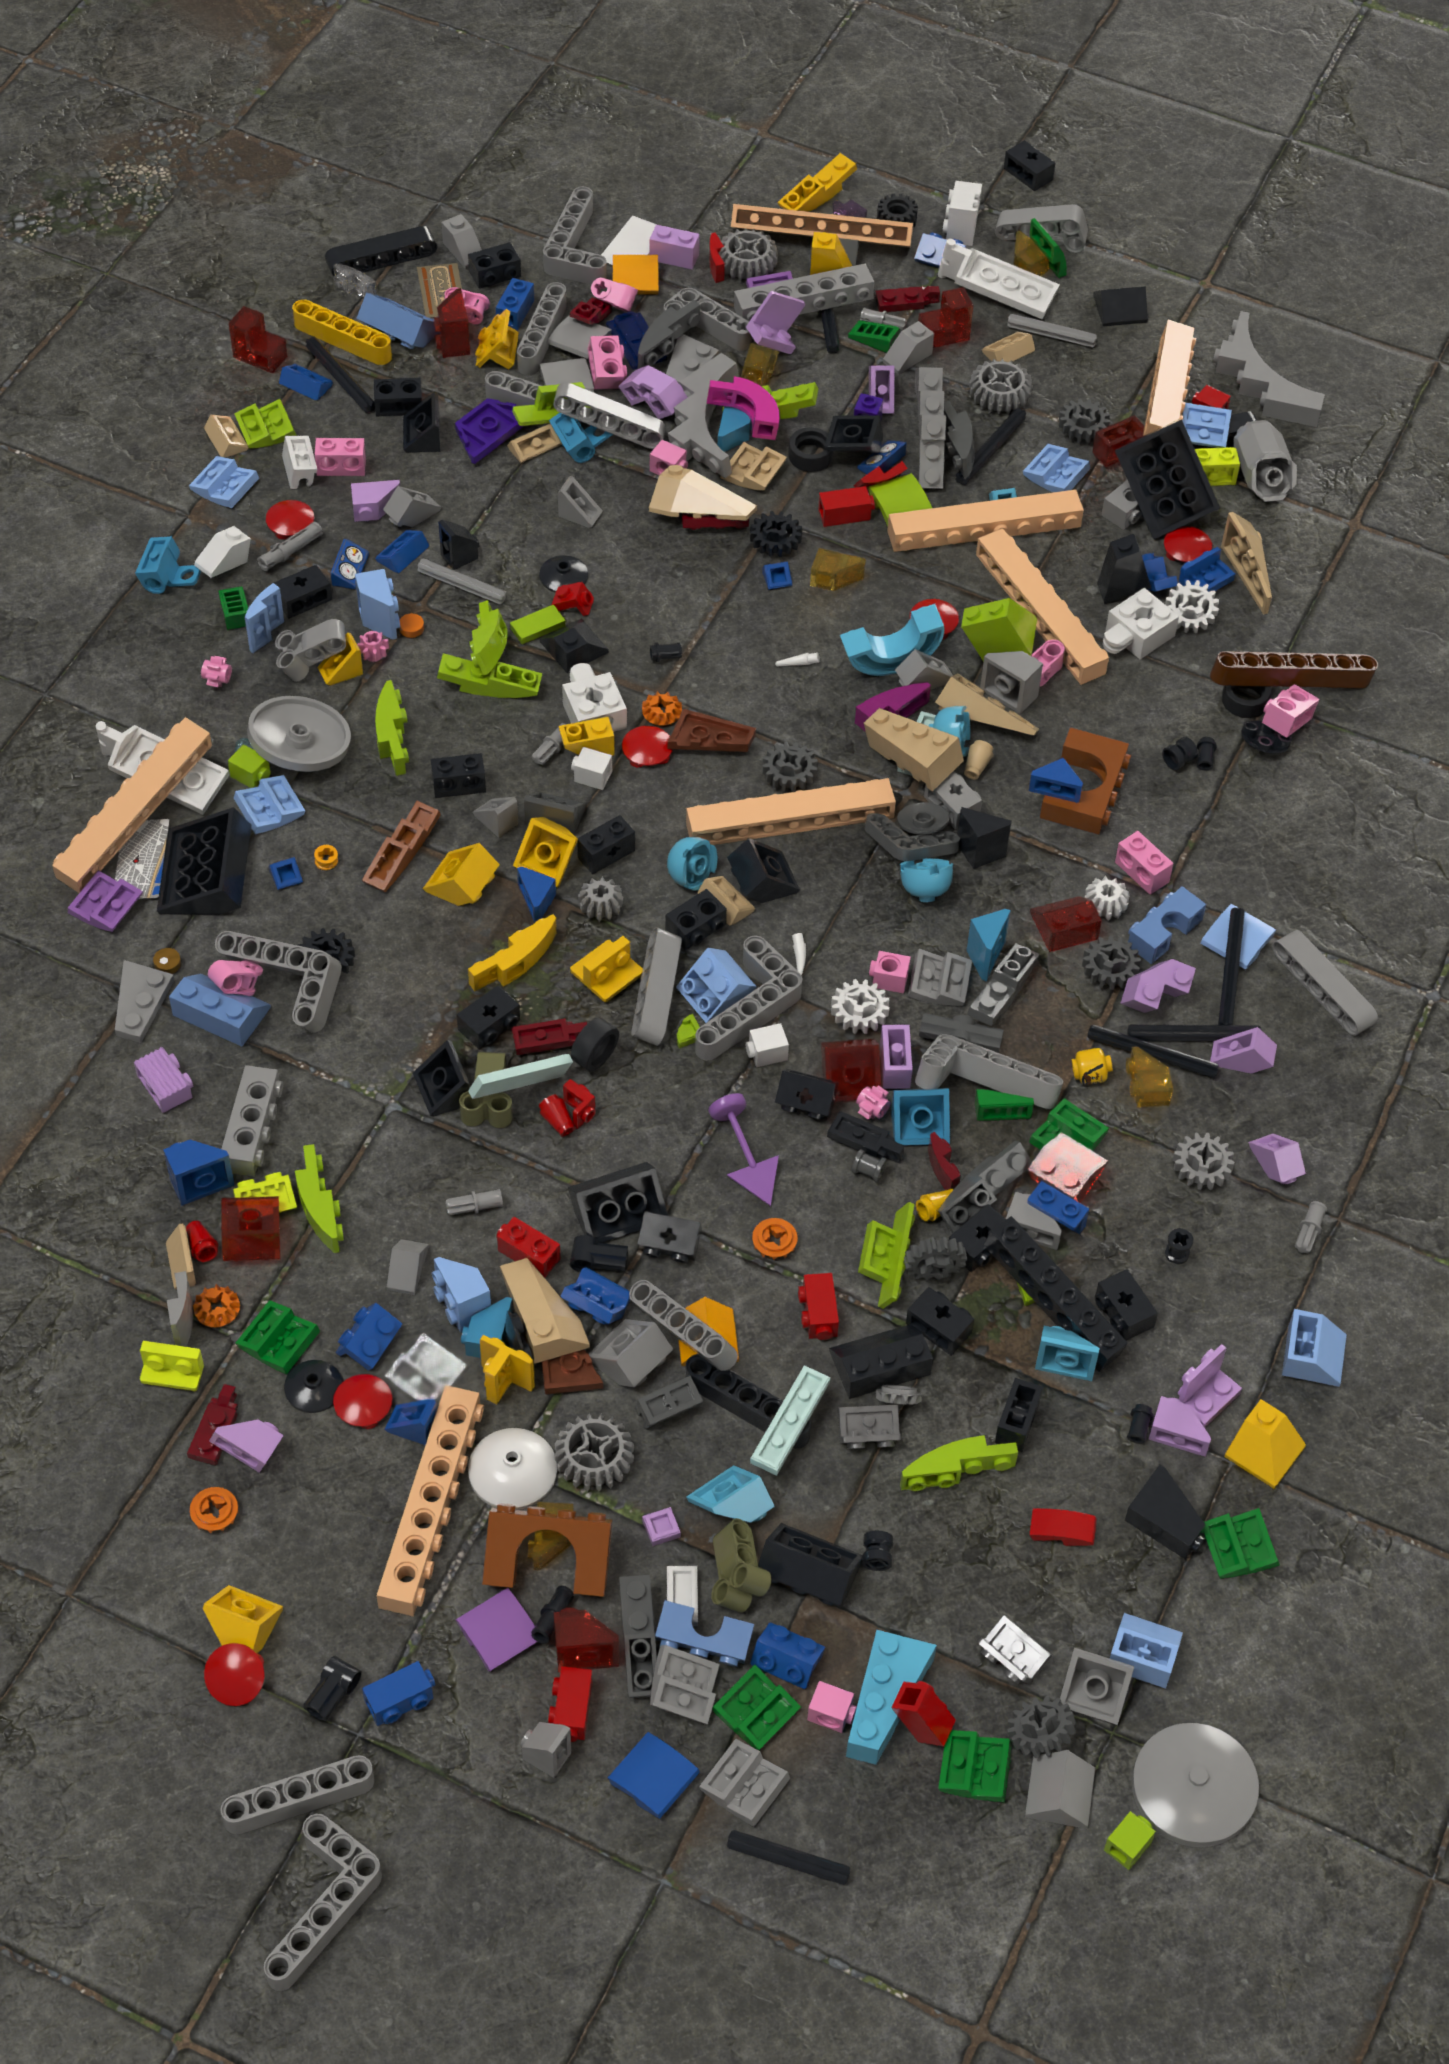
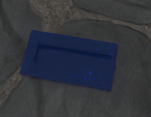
(630, 329)

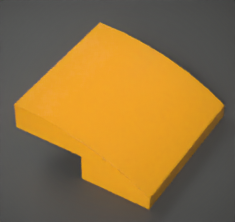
(637, 272)

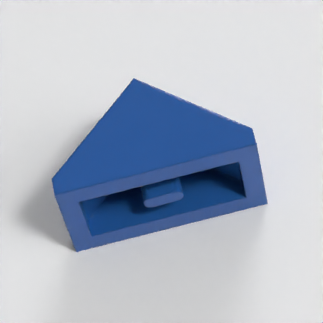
(1056, 781)
(537, 891)
(413, 1420)

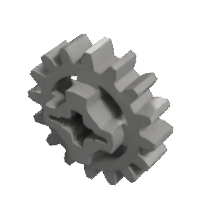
(1216, 1158)

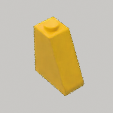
(827, 253)

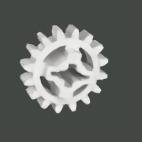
(1191, 597)
(860, 1006)

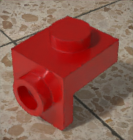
(573, 596)
(581, 1100)

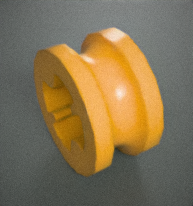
(319, 855)

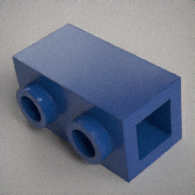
(518, 300)
(399, 1693)

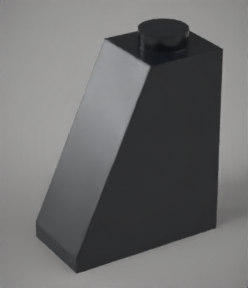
(1122, 570)
(1166, 1515)

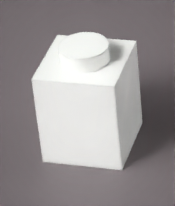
(592, 768)
(767, 1045)

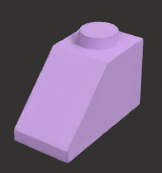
(882, 385)
(371, 498)
(1245, 1051)
(1279, 1157)
(1179, 1427)
(248, 1441)

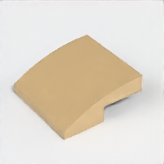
(754, 467)

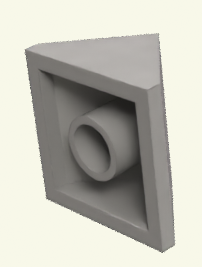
(1096, 1685)
(1060, 1789)

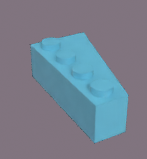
(890, 1663)

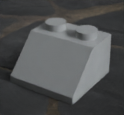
(1012, 678)
(631, 1352)

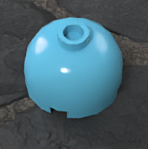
(954, 722)
(691, 862)
(926, 878)

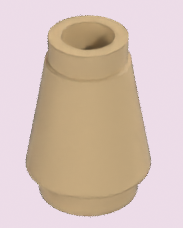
(978, 757)

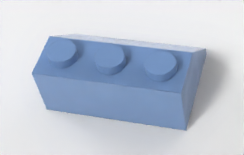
(396, 321)
(207, 1007)

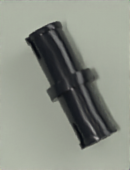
(545, 1625)

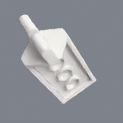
(997, 279)
(136, 744)

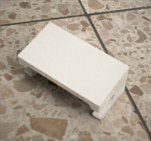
(298, 460)

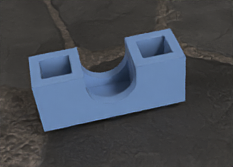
(1178, 910)
(729, 1643)

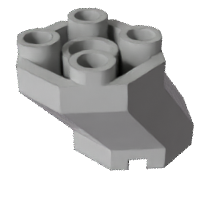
(1265, 460)

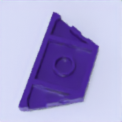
(486, 427)

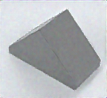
(576, 504)
(498, 815)
(406, 1266)

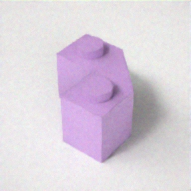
(655, 388)
(1146, 988)

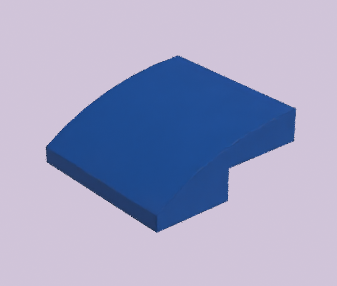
(653, 1775)

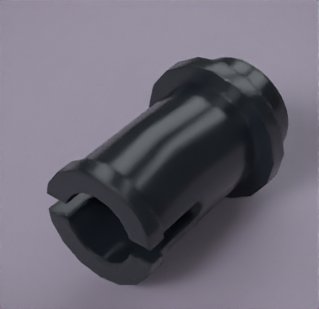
(665, 651)
(1206, 748)
(1139, 1425)

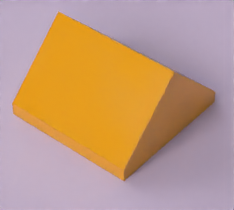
(717, 1317)

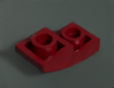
(592, 311)
(940, 1156)

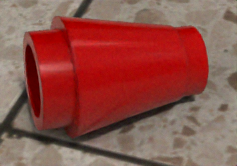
(556, 1114)
(201, 1242)

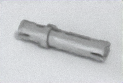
(283, 550)

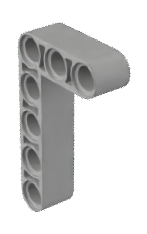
(559, 253)
(288, 962)
(780, 985)
(987, 1068)
(327, 1903)

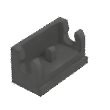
(668, 1401)

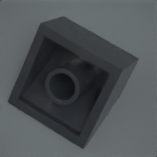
(762, 872)

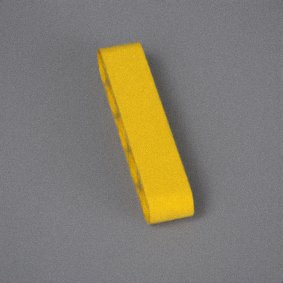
(342, 332)

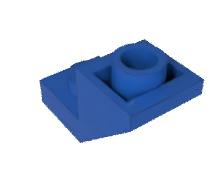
(1157, 573)

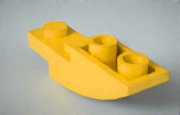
(822, 187)
(523, 952)

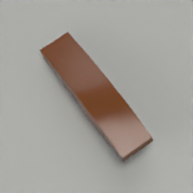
(401, 847)

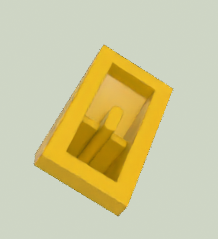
(342, 665)

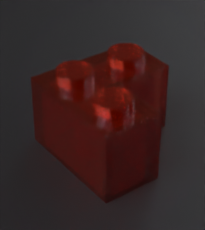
(952, 320)
(253, 343)
(1114, 437)

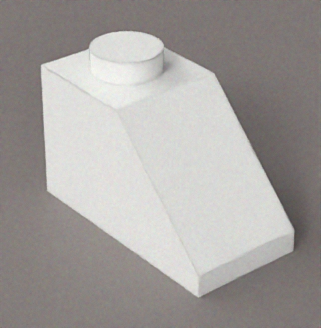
(224, 552)

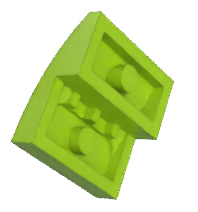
(265, 425)
(899, 496)

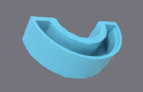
(884, 654)

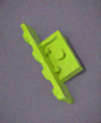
(543, 408)
(885, 1253)

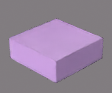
(661, 1526)

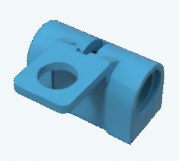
(577, 442)
(160, 567)

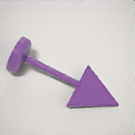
(757, 1177)

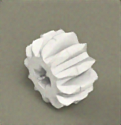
(1108, 897)

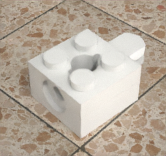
(1139, 625)
(593, 697)

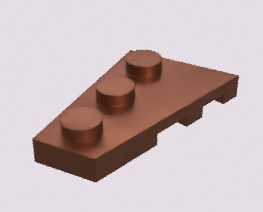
(707, 732)
(570, 1373)

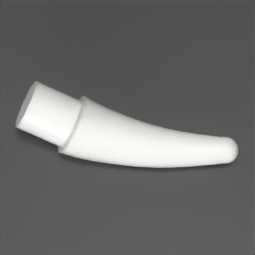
(803, 659)
(800, 951)

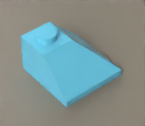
(1066, 1354)
(734, 1495)

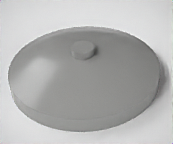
(298, 733)
(1195, 1784)

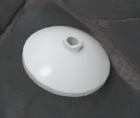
(516, 1482)

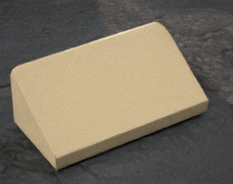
(1010, 347)
(225, 435)
(534, 443)
(736, 904)
(180, 1255)

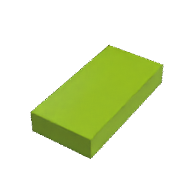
(537, 624)

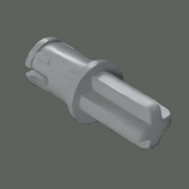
(883, 318)
(551, 745)
(474, 1202)
(1310, 1227)

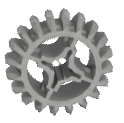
(748, 254)
(1000, 386)
(600, 1437)

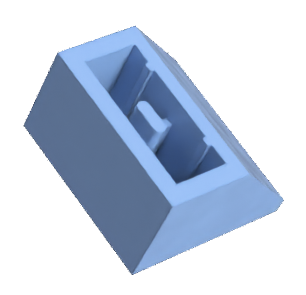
(376, 603)
(714, 984)
(461, 1290)
(1314, 1349)
(1147, 1648)

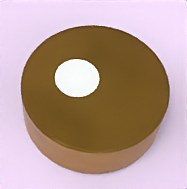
(167, 960)

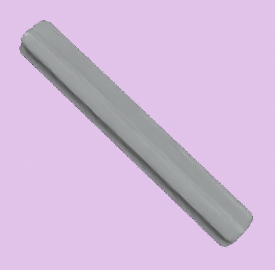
(1052, 330)
(461, 581)

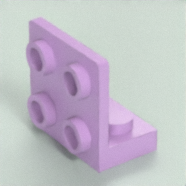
(773, 320)
(1208, 1388)

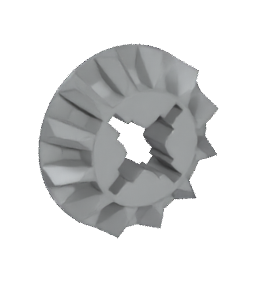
(899, 1394)

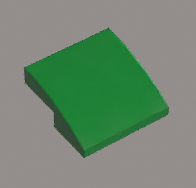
(1049, 247)
(1072, 1122)
(277, 1337)
(1240, 1544)
(755, 1708)
(975, 1766)

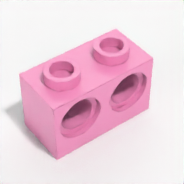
(602, 362)
(340, 456)
(1290, 710)
(1144, 862)

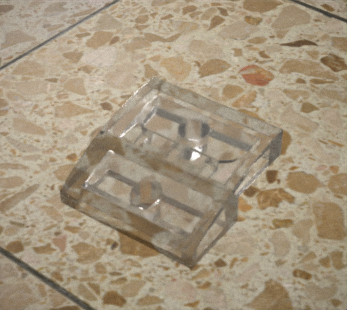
(426, 1370)

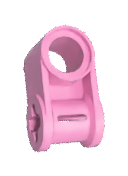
(617, 294)
(471, 305)
(1051, 656)
(235, 976)

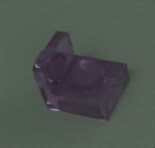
(849, 209)

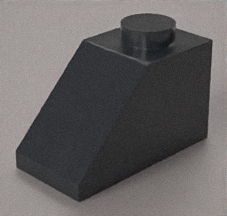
(457, 544)

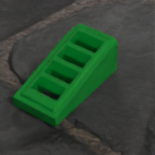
(880, 336)
(232, 618)
(1001, 1106)

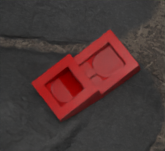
(715, 261)
(877, 476)
(1065, 1525)

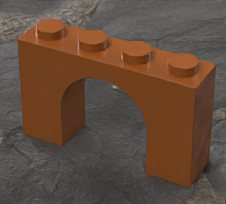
(1105, 759)
(587, 1535)

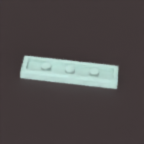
(520, 1076)
(790, 1420)

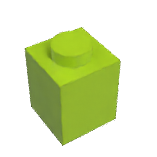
(248, 767)
(1130, 1840)

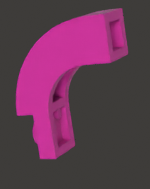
(751, 400)

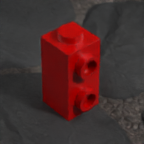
(845, 506)
(522, 1241)
(820, 1306)
(573, 1700)
(923, 1713)

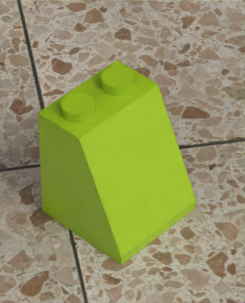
(999, 627)

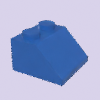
(197, 1170)

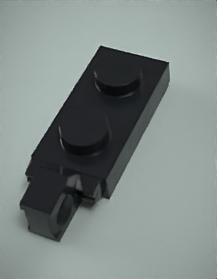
(865, 1136)

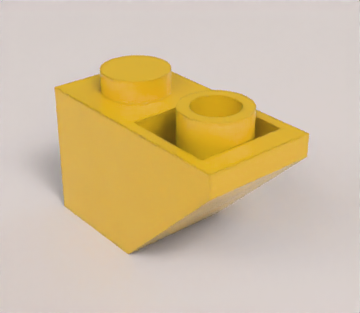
(592, 734)

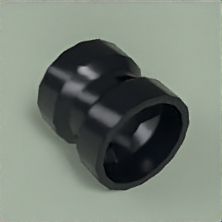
(1181, 752)
(877, 1553)

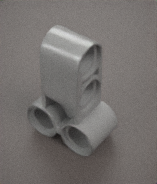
(309, 647)

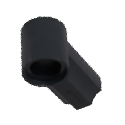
(592, 1254)
(336, 1681)

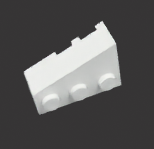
(962, 212)

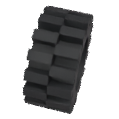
(898, 204)

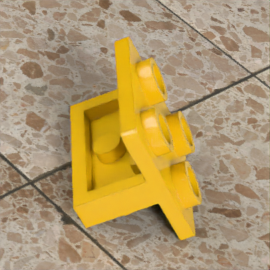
(498, 342)
(608, 969)
(504, 1367)

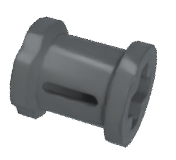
(869, 1165)

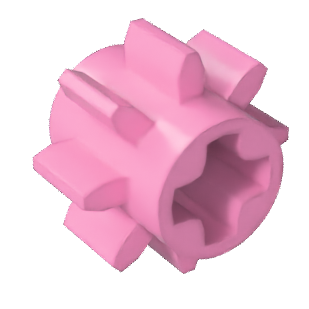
(373, 646)
(216, 671)
(873, 1102)

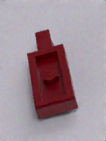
(906, 298)
(710, 521)
(545, 1035)
(217, 1414)

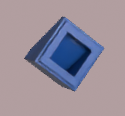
(777, 575)
(285, 873)

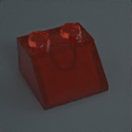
(452, 326)
(1067, 922)
(851, 1064)
(1067, 1167)
(250, 1228)
(584, 1641)

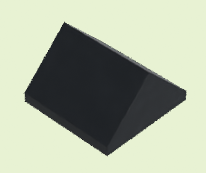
(1122, 306)
(422, 427)
(982, 837)
(442, 1080)

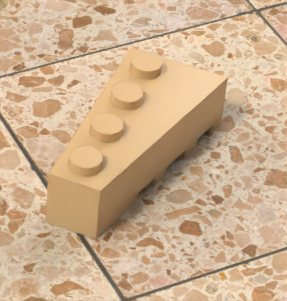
(914, 746)

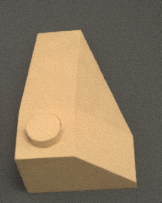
(689, 492)
(1246, 553)
(991, 711)
(546, 1319)

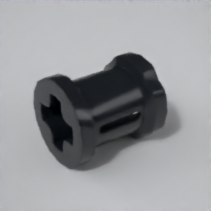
(1179, 1246)

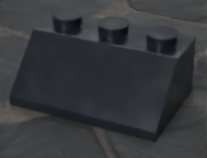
(617, 1201)
(882, 1360)
(810, 1564)

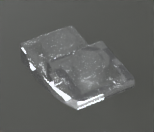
(353, 280)

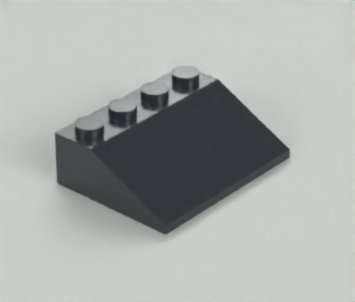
(1167, 478)
(205, 865)

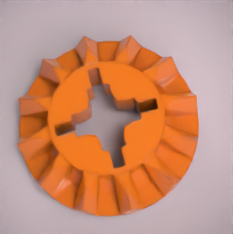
(655, 715)
(777, 1228)
(219, 1316)
(221, 1499)

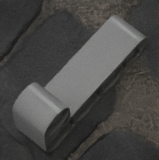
(1056, 220)
(715, 318)

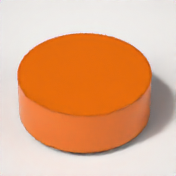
(411, 625)

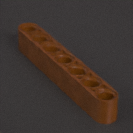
(1293, 668)

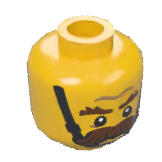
(1091, 1066)

